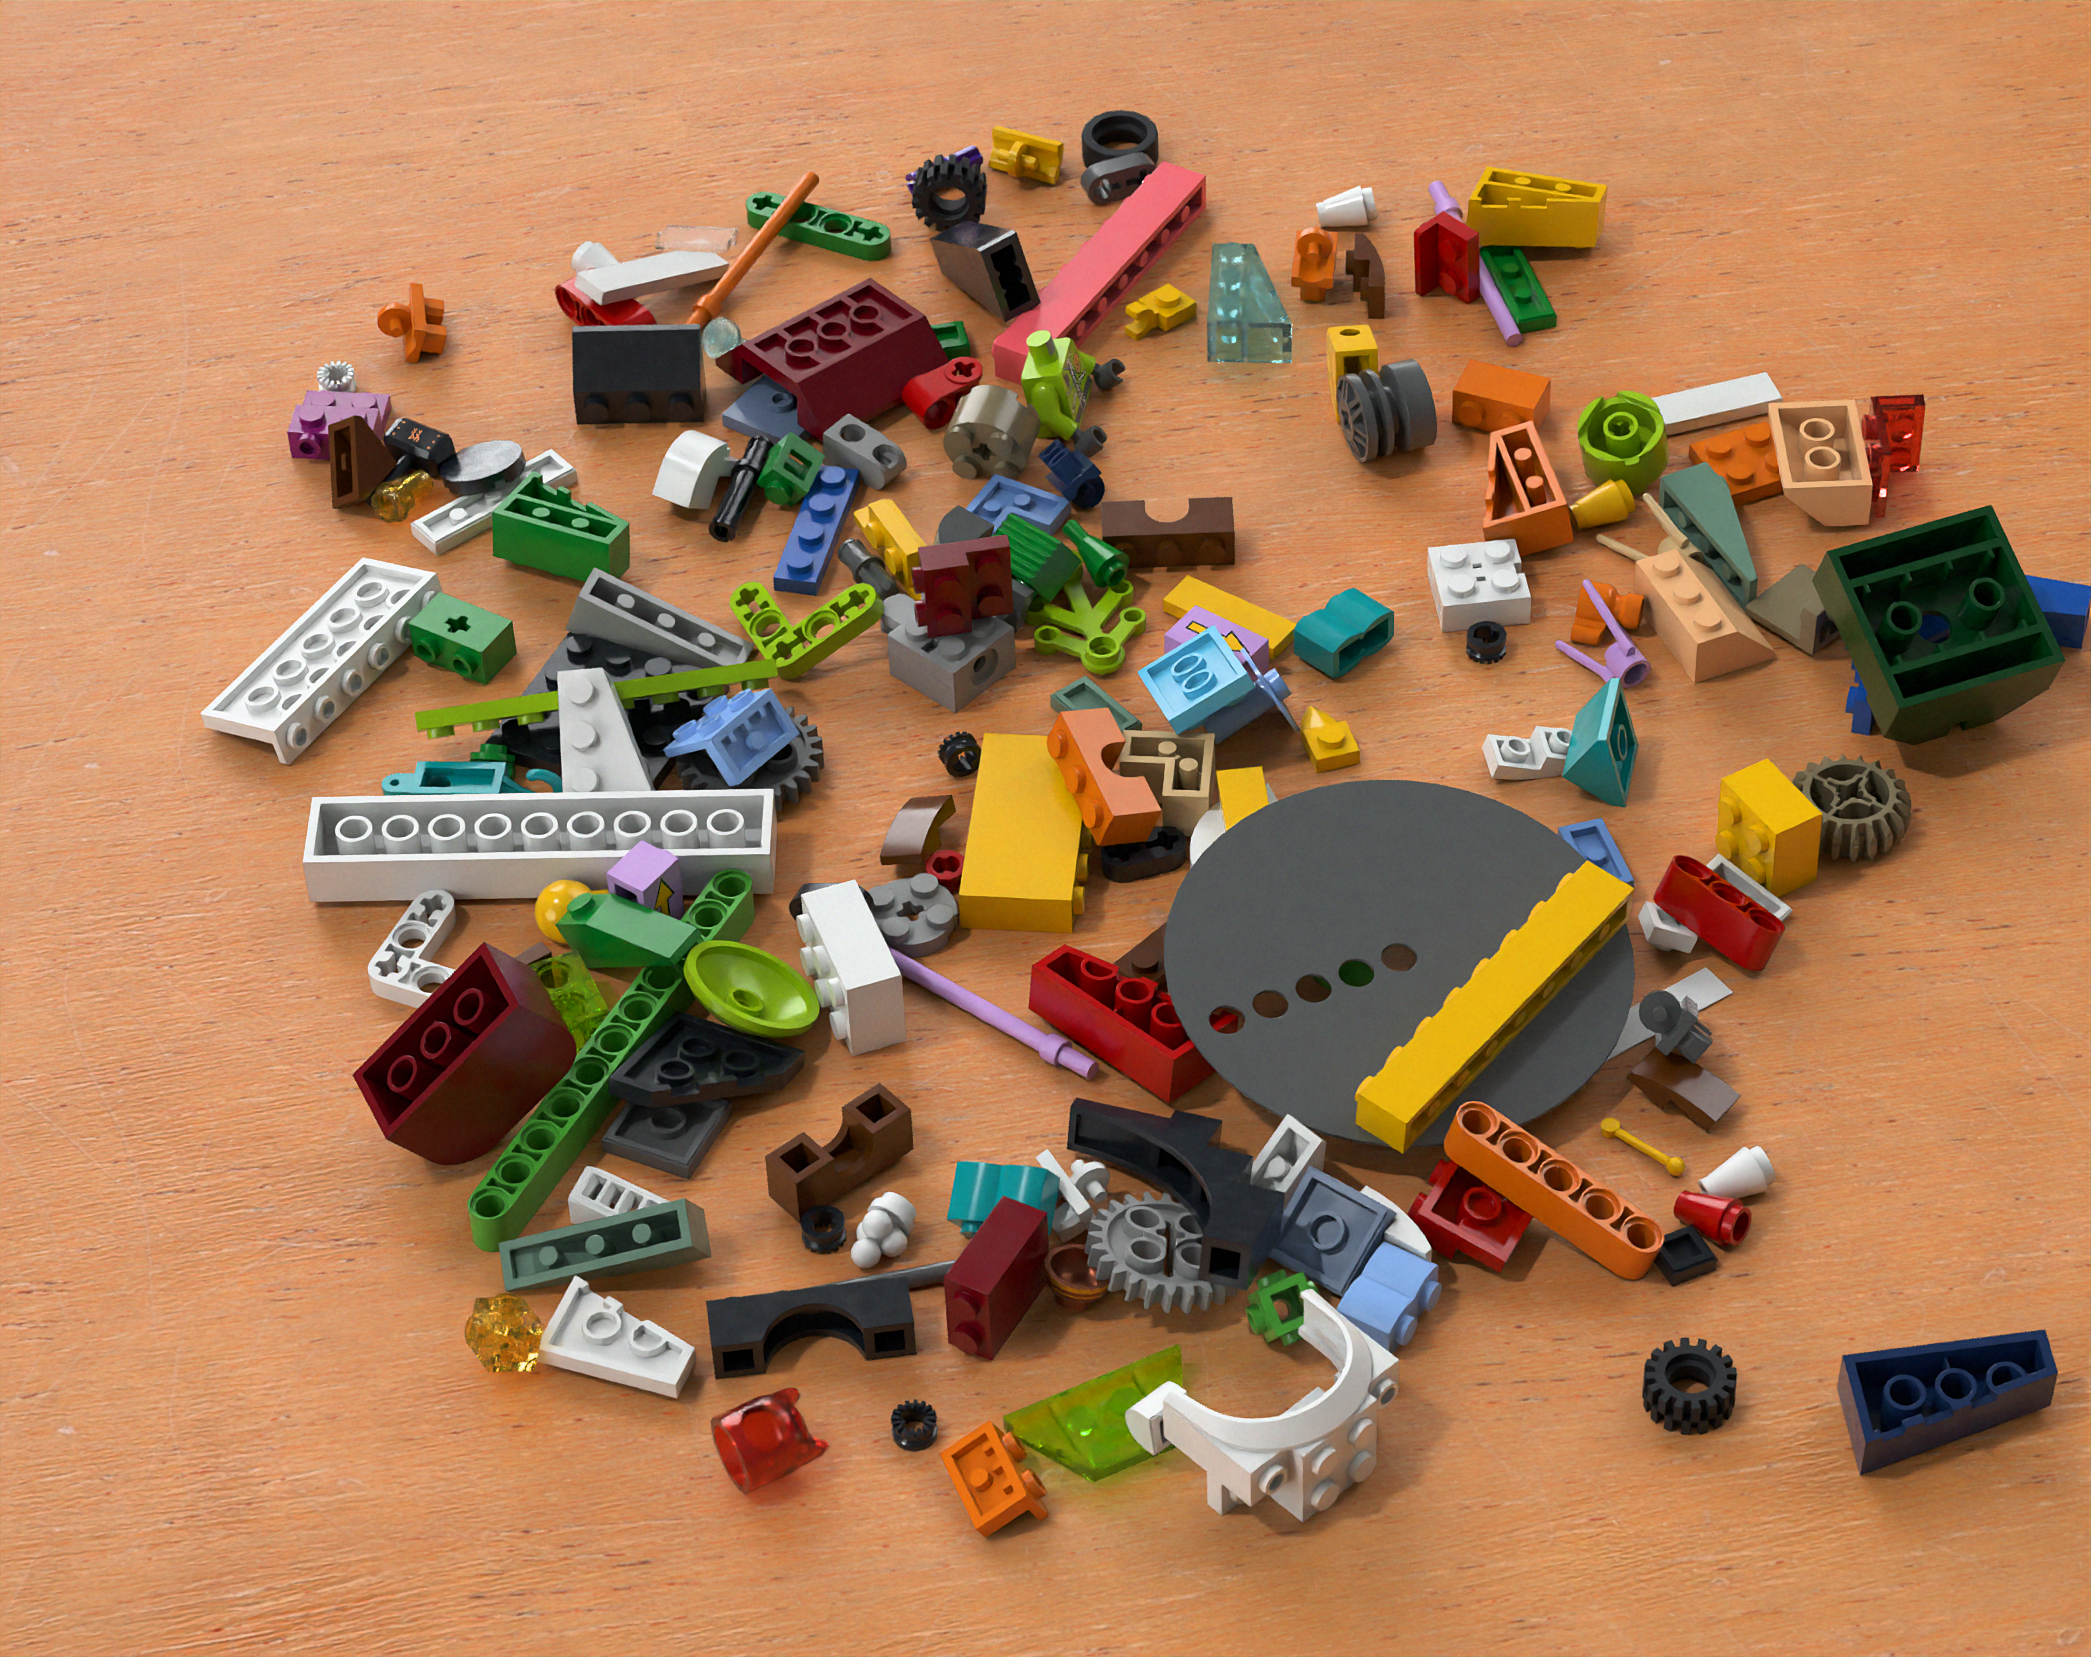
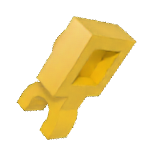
(1161, 308)

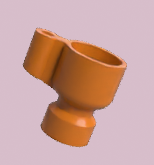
(1588, 622)

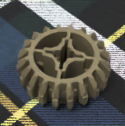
(1860, 806)

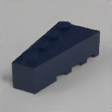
(1941, 1392)

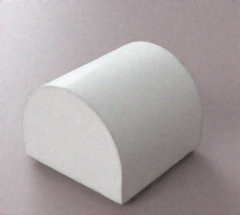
(1146, 1419)

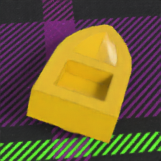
(1328, 741)

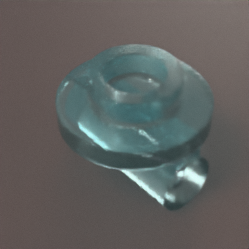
(721, 336)

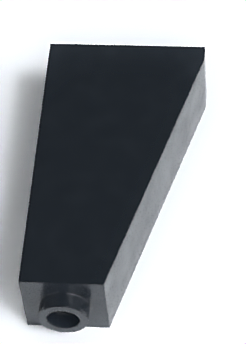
(987, 266)

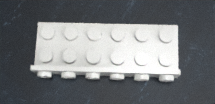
(325, 658)

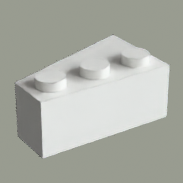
(597, 736)

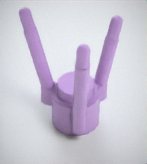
(1621, 658)

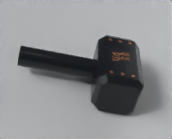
(415, 448)

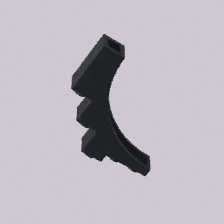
(1186, 1160)

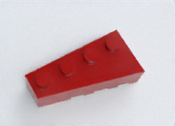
(1121, 1020)

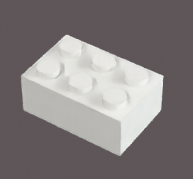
(851, 968)

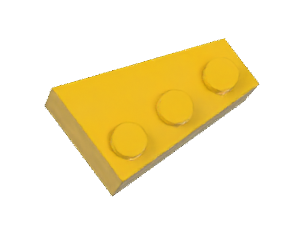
(1536, 210)

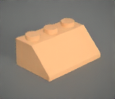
(1823, 460)
(1698, 617)

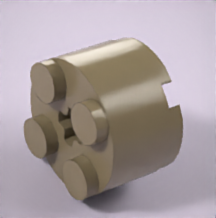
(991, 433)

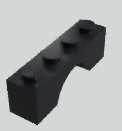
(866, 1314)

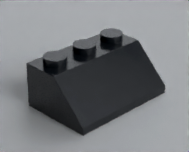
(638, 374)

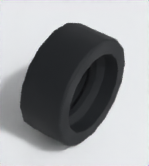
(1116, 127)

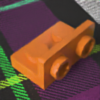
(993, 1478)

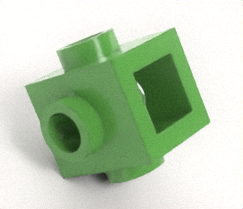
(1263, 1315)

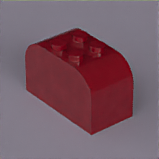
(468, 1061)

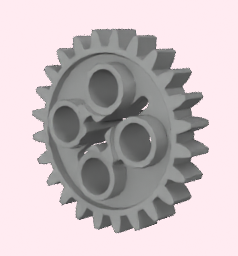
(1131, 1249)

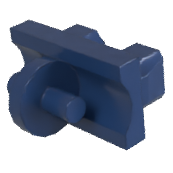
(1073, 475)

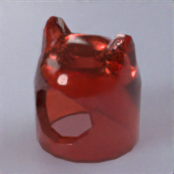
(764, 1440)

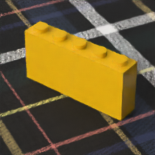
(1023, 842)

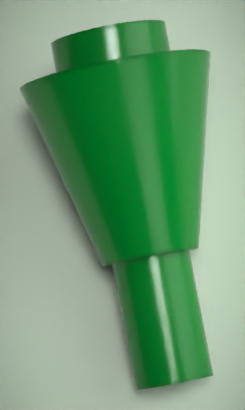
(1102, 560)

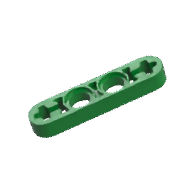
(860, 240)

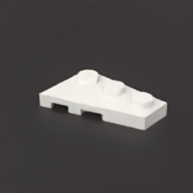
(610, 1344)

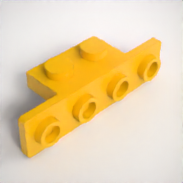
(892, 539)

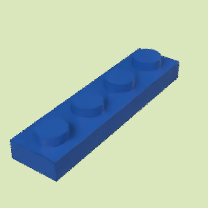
(816, 530)

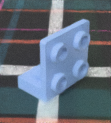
(737, 733)

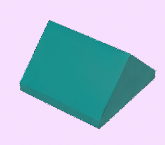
(1603, 746)

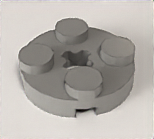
(916, 896)

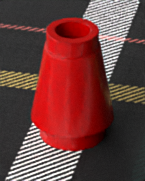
(1716, 1217)

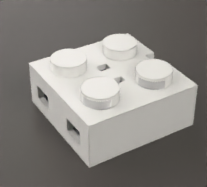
(1478, 584)

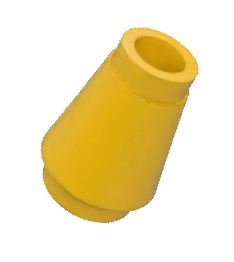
(1603, 505)

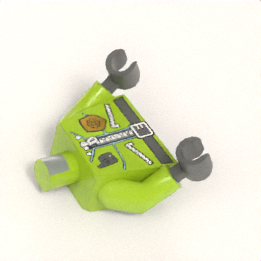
(1059, 385)

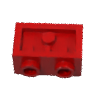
(1447, 258)

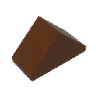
(356, 461)

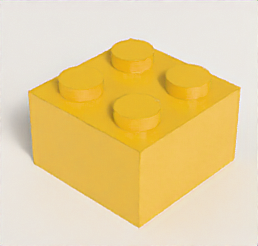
(1768, 828)

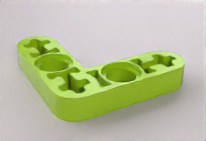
(791, 639)

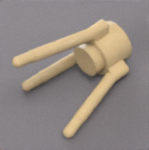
(1675, 540)

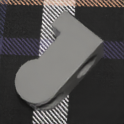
(863, 450)

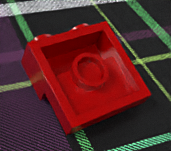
(1468, 1217)

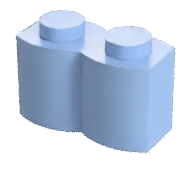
(1391, 1295)

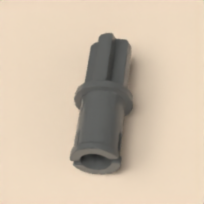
(867, 568)

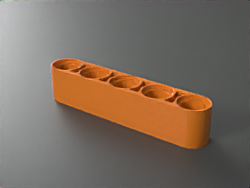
(1553, 1190)

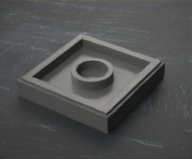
(667, 1136)

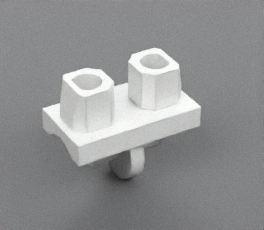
(1085, 1183)

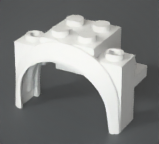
(1310, 1448)

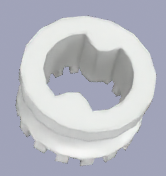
(336, 372)

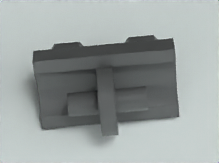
(1675, 1024)

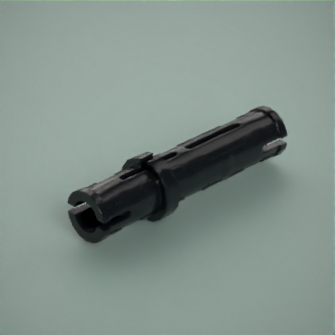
(741, 489)

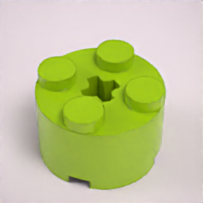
(1623, 440)

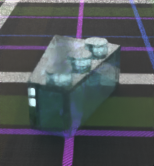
(1244, 309)

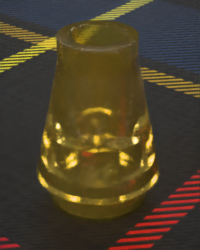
(400, 496)

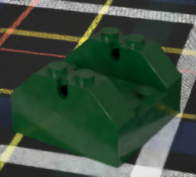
(1972, 580)

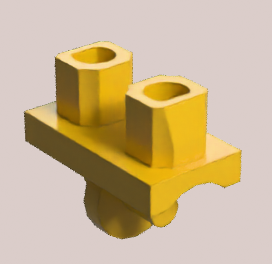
(1026, 155)

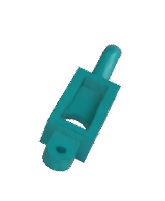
(463, 778)

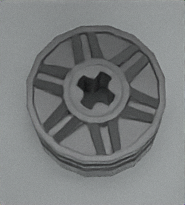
(1386, 410)

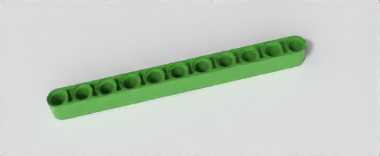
(581, 1100)

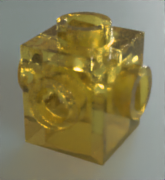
(504, 1333)

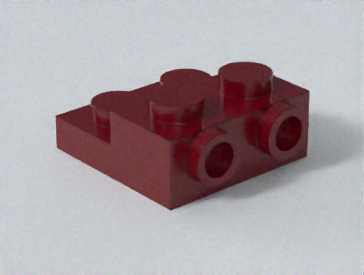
(962, 584)

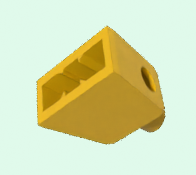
(1349, 351)

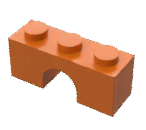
(1111, 805)

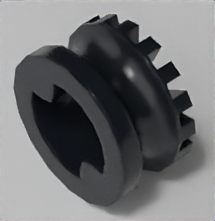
(1486, 651)
(956, 745)
(823, 1241)
(914, 1413)

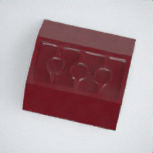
(842, 356)

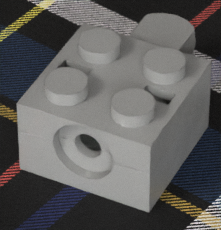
(946, 667)

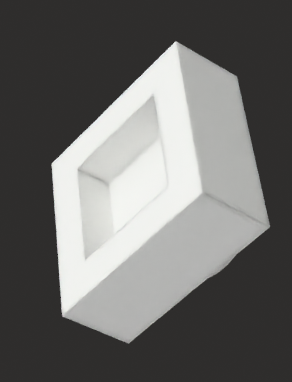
(1664, 930)

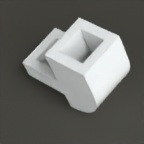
(693, 469)

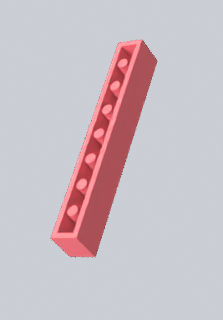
(1107, 265)

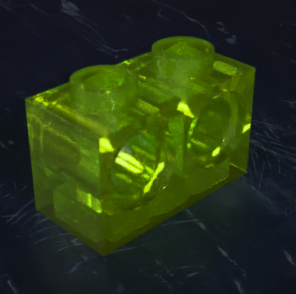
(573, 994)

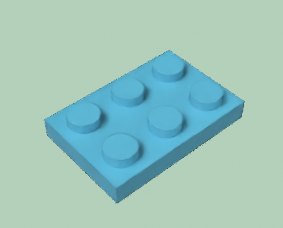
(1196, 680)

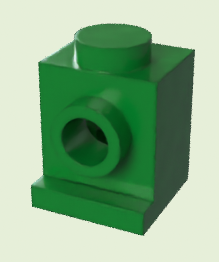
(785, 478)

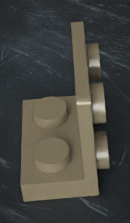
(1795, 611)

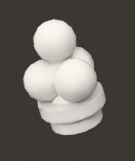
(883, 1230)

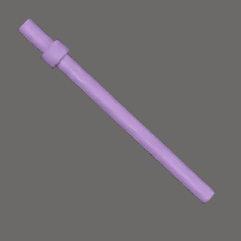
(1487, 286)
(1051, 1047)

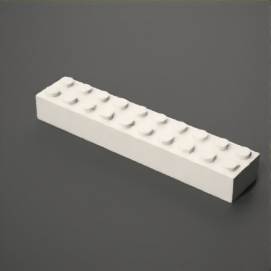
(528, 840)

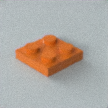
(1745, 461)

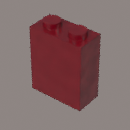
(996, 1278)

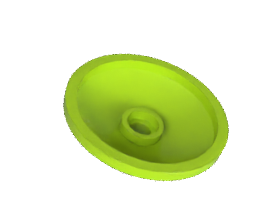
(750, 989)

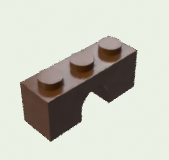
(1197, 539)
(871, 1137)

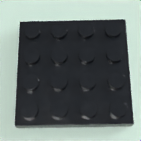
(651, 724)

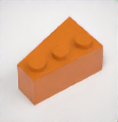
(1524, 493)

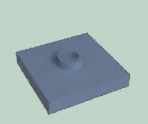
(765, 411)
(1330, 1231)

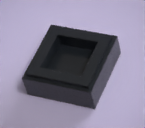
(1684, 1256)

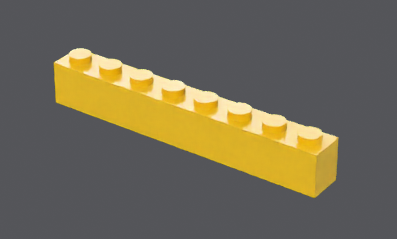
(1492, 1006)

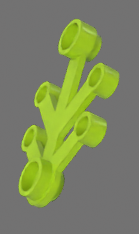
(1100, 651)

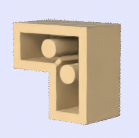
(1177, 771)

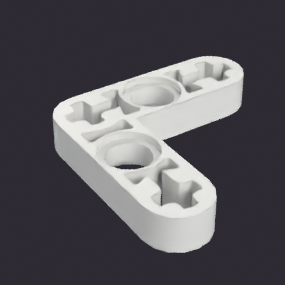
(414, 963)

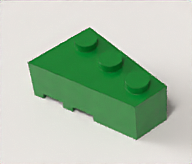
(557, 533)

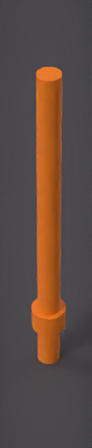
(709, 305)

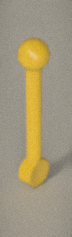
(1611, 1129)

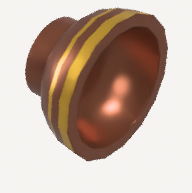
(1072, 1278)

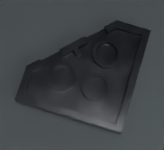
(702, 1062)

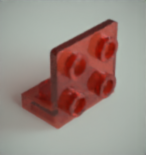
(1892, 441)

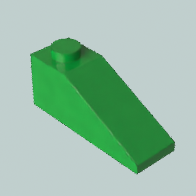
(623, 933)

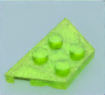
(1087, 1423)

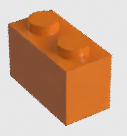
(1499, 397)

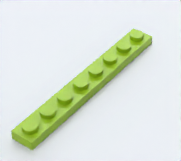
(662, 689)

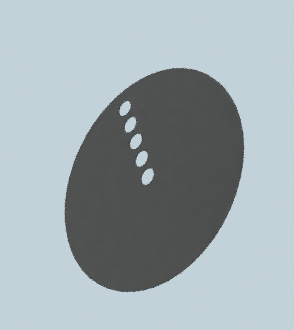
(1340, 882)

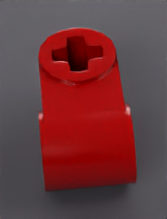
(936, 394)

